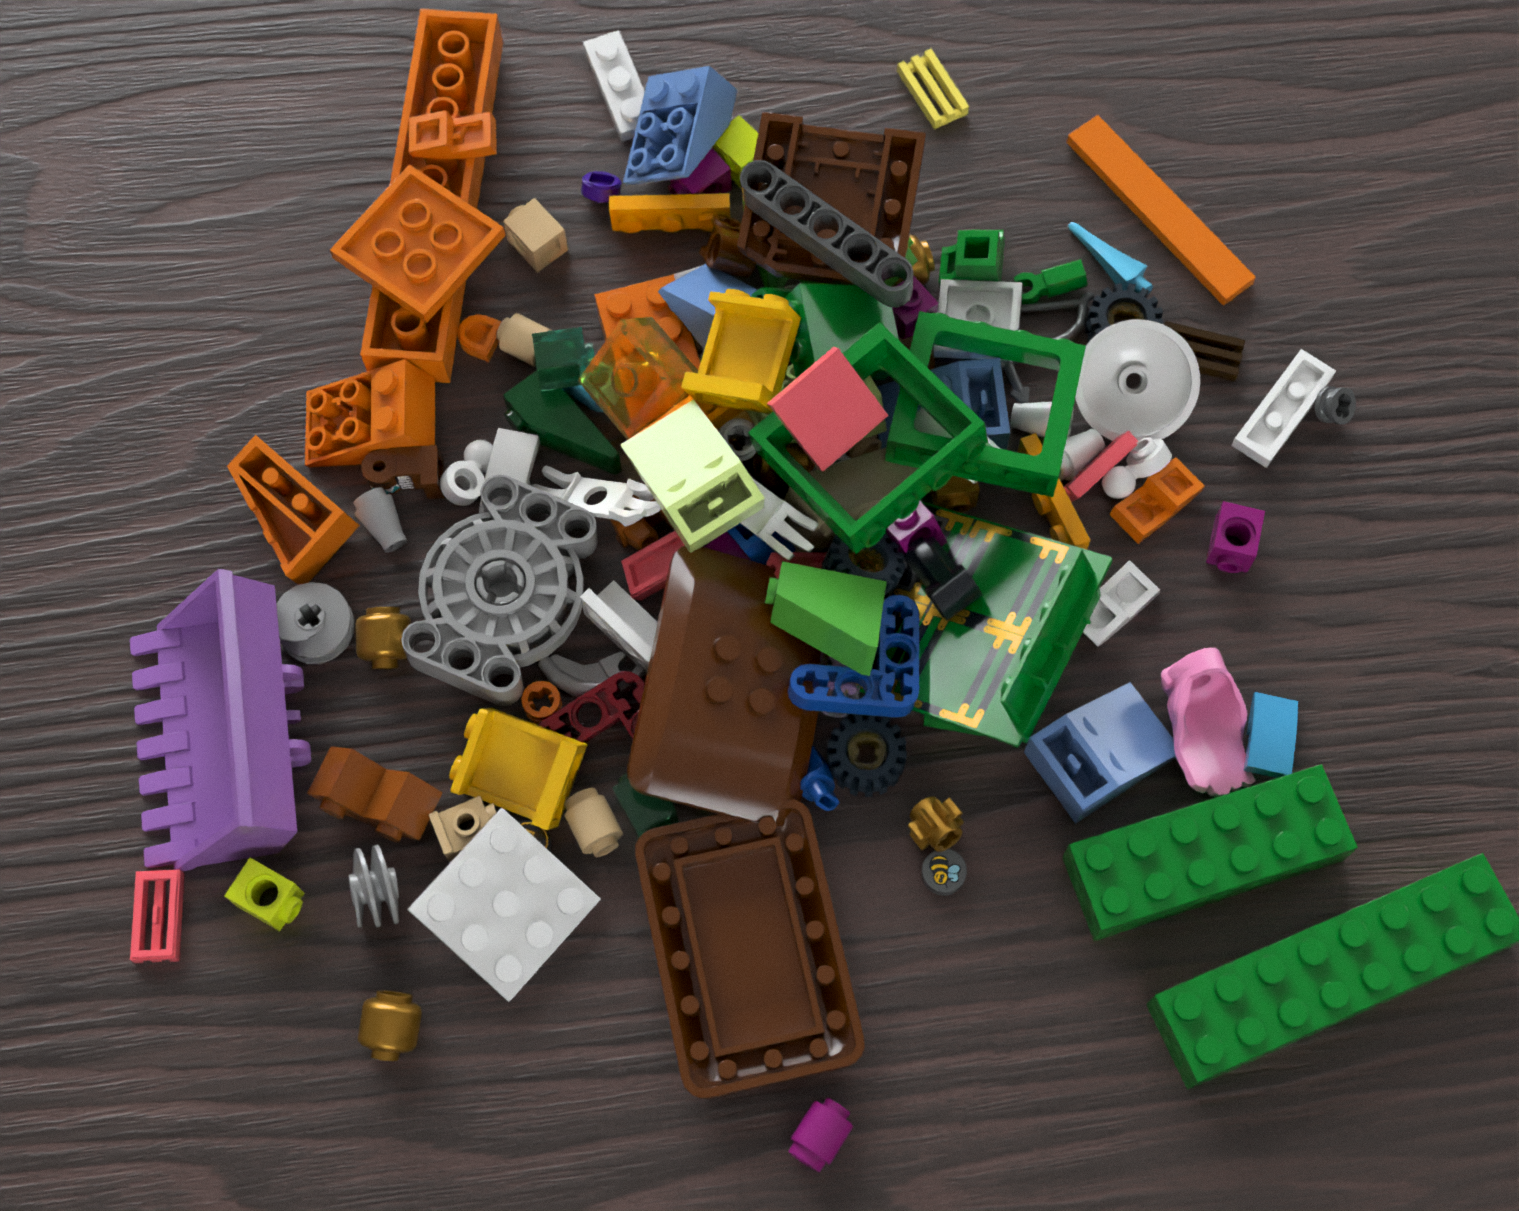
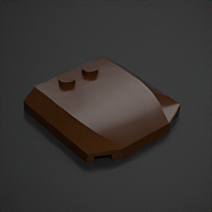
(855, 172)

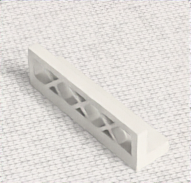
(622, 621)

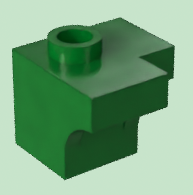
(974, 256)

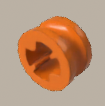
(538, 690)

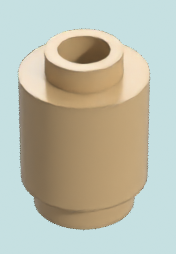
(516, 337)
(592, 822)

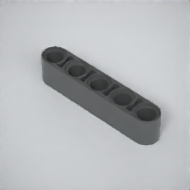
(818, 216)

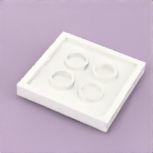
(504, 904)

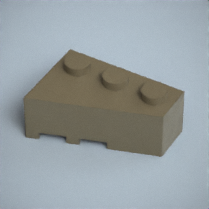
(855, 485)

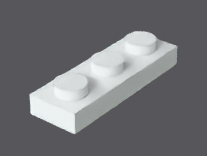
(616, 80)
(1283, 408)

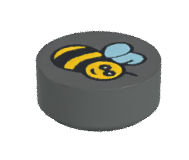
(944, 872)

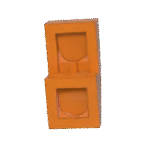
(443, 137)
(1157, 500)

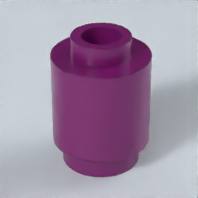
(820, 1134)

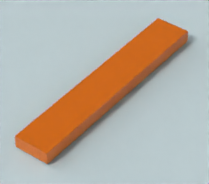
(1161, 210)

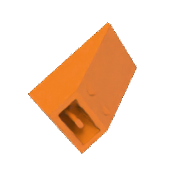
(369, 413)

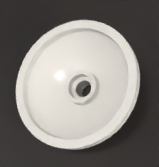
(1166, 386)

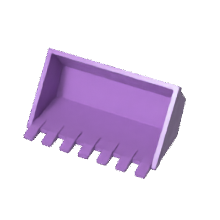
(220, 726)

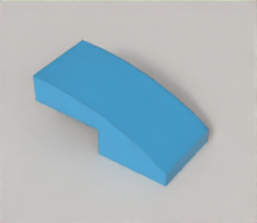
(1271, 735)

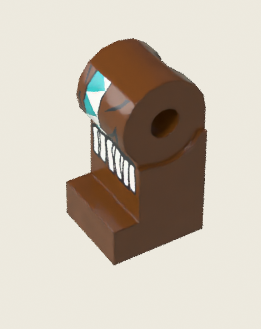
(405, 469)

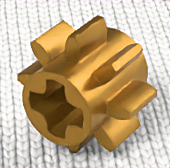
(935, 823)

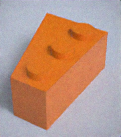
(293, 513)

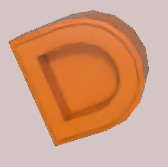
(478, 336)

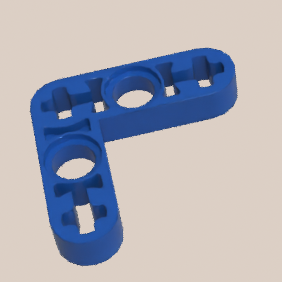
(878, 686)

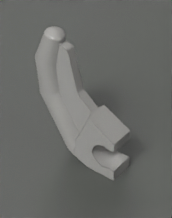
(579, 678)

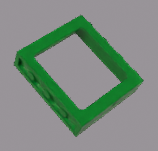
(884, 352)
(994, 465)

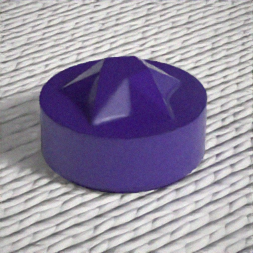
(600, 185)

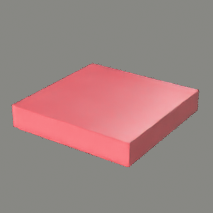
(828, 409)

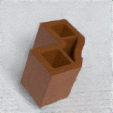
(384, 798)

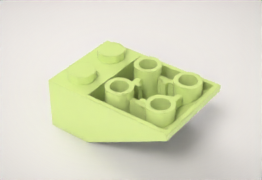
(693, 476)

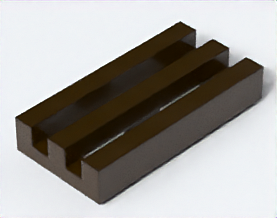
(1213, 346)

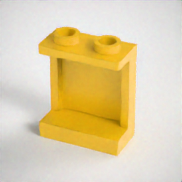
(744, 351)
(517, 766)

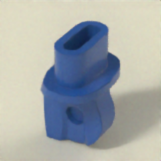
(819, 783)

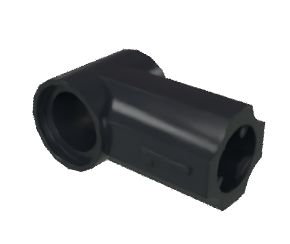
(945, 583)

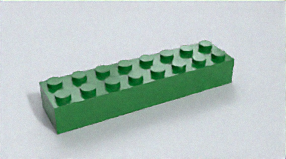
(1334, 970)

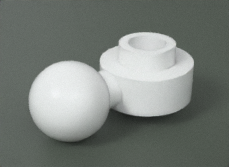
(1143, 461)
(467, 474)

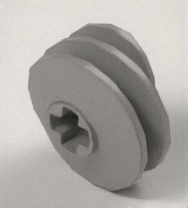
(323, 641)
(373, 886)

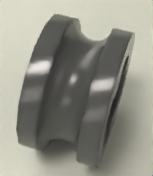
(1335, 405)

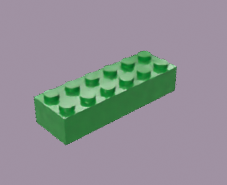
(1208, 852)

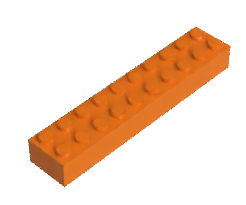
(453, 71)

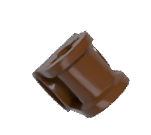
(722, 249)

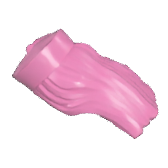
(1207, 722)

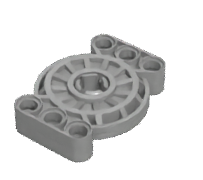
(494, 549)

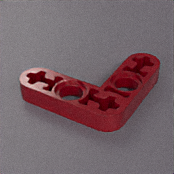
(612, 709)

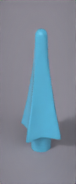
(1117, 265)

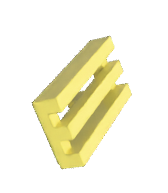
(931, 61)

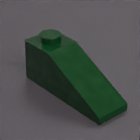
(558, 424)

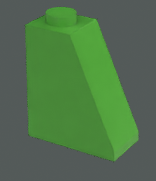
(829, 612)

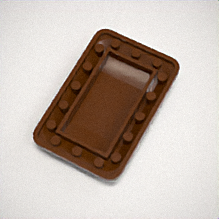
(716, 694)
(748, 951)

